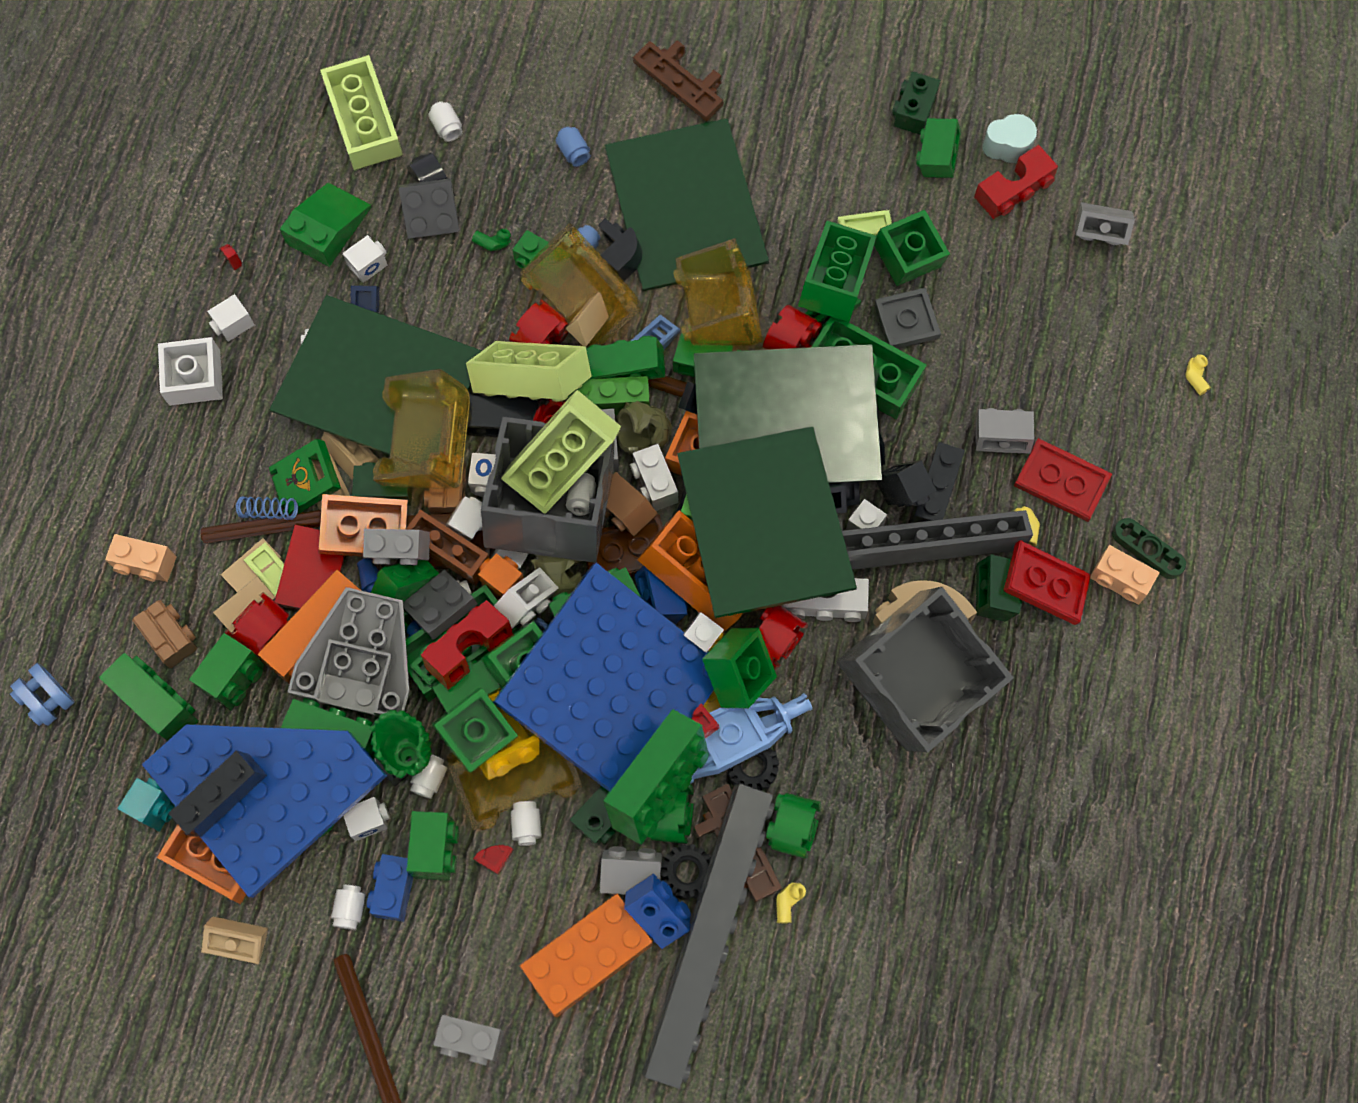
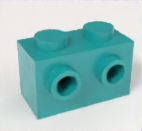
(147, 804)

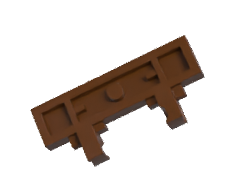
(665, 69)
(763, 880)

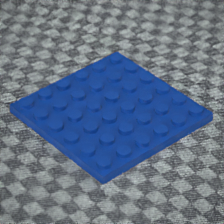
(605, 678)

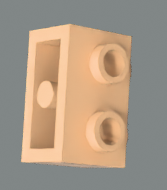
(140, 558)
(1124, 575)

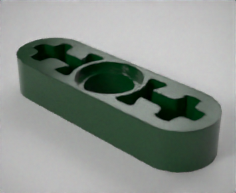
(1150, 560)

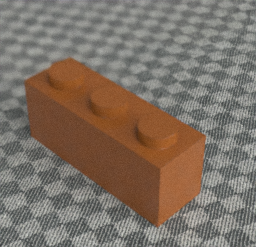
(450, 547)

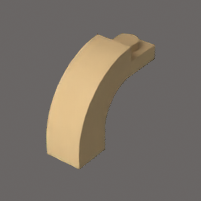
(904, 592)

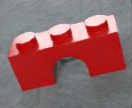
(1001, 195)
(481, 627)

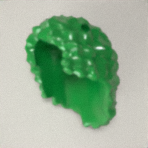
(399, 738)

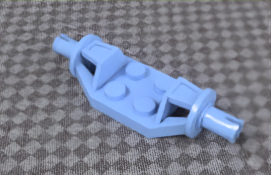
(745, 734)

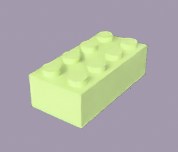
(361, 112)
(529, 370)
(561, 452)

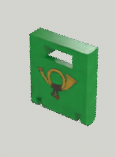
(297, 477)

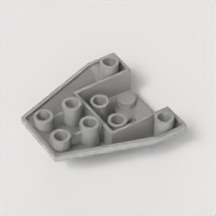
(357, 656)

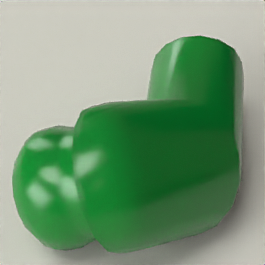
(492, 243)

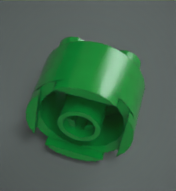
(678, 821)
(794, 825)

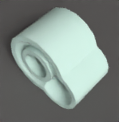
(1009, 138)

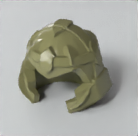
(642, 427)
(559, 571)

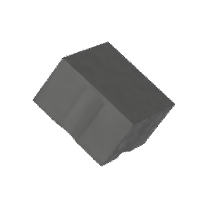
(519, 526)
(924, 670)

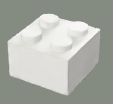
(190, 371)

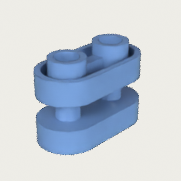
(25, 693)

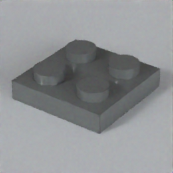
(429, 208)
(907, 318)
(439, 604)

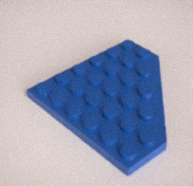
(306, 790)

